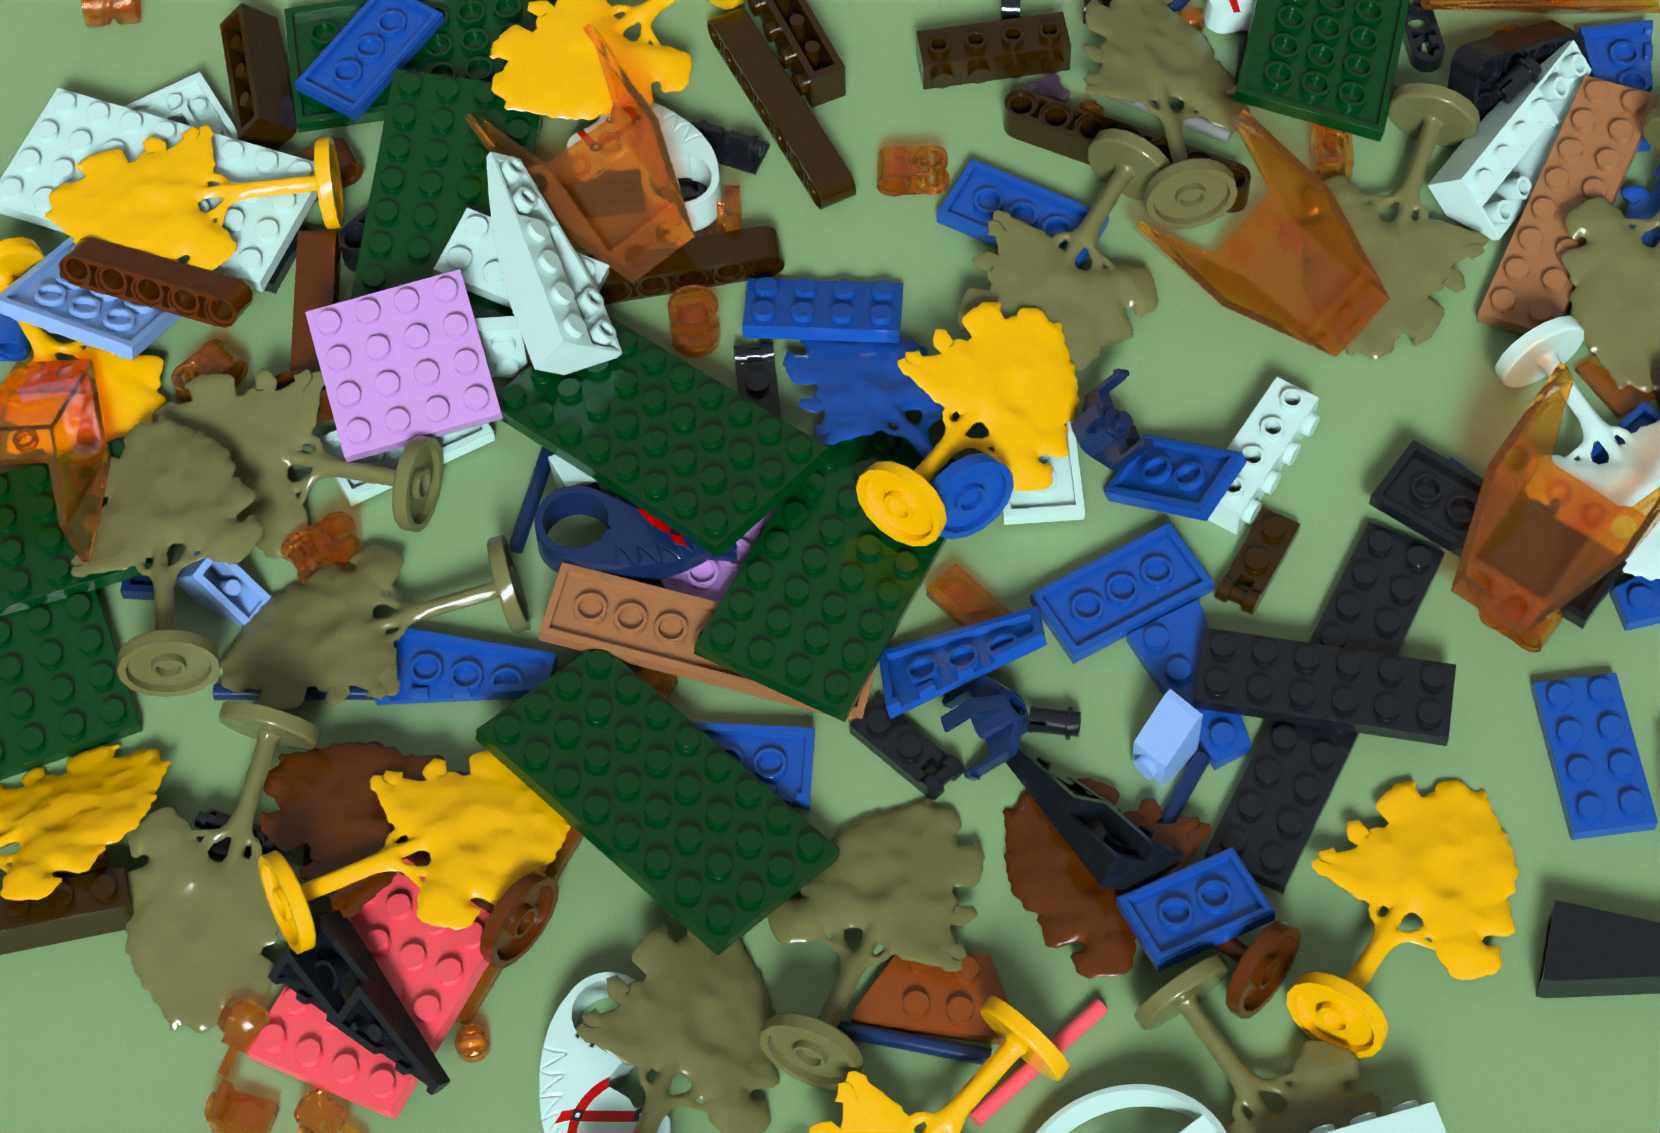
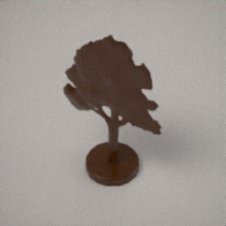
(331, 808)
(1077, 909)

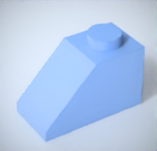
(223, 589)
(1167, 739)

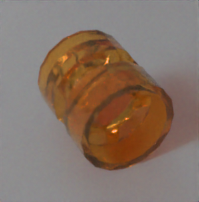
(100, 12)
(694, 321)

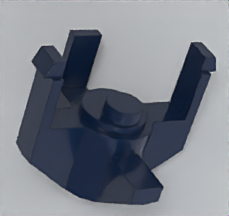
(1107, 431)
(996, 715)

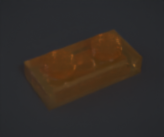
(964, 598)

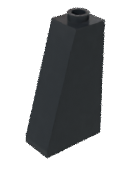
(1598, 954)

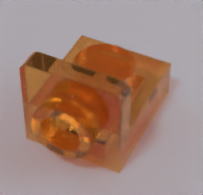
(728, 212)
(239, 1112)

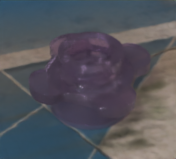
(1050, 88)

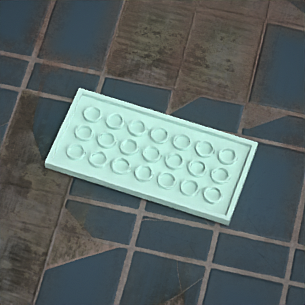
(84, 126)

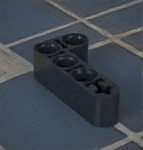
(1487, 60)

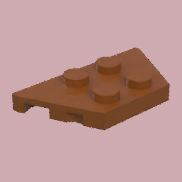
(933, 1001)

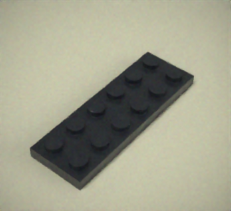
(1439, 504)
(1325, 686)

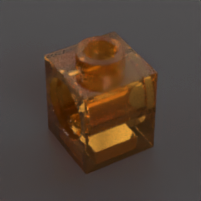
(1330, 152)

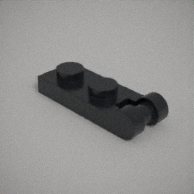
(758, 384)
(906, 750)

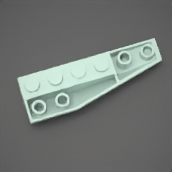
(1498, 167)
(544, 277)

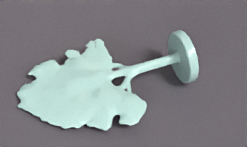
(1631, 467)

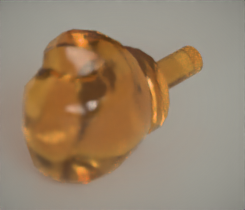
(241, 1029)
(321, 1114)

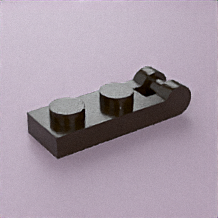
(1258, 560)

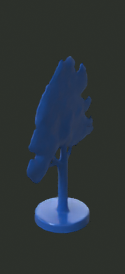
(865, 391)

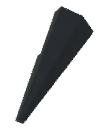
(1094, 828)
(358, 1000)

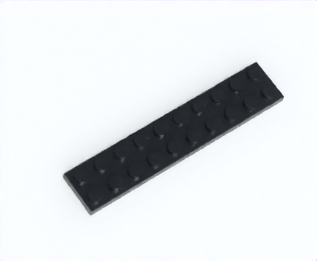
(1301, 763)

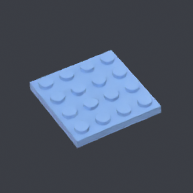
(90, 317)

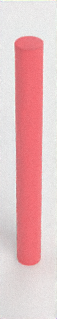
(1026, 1072)

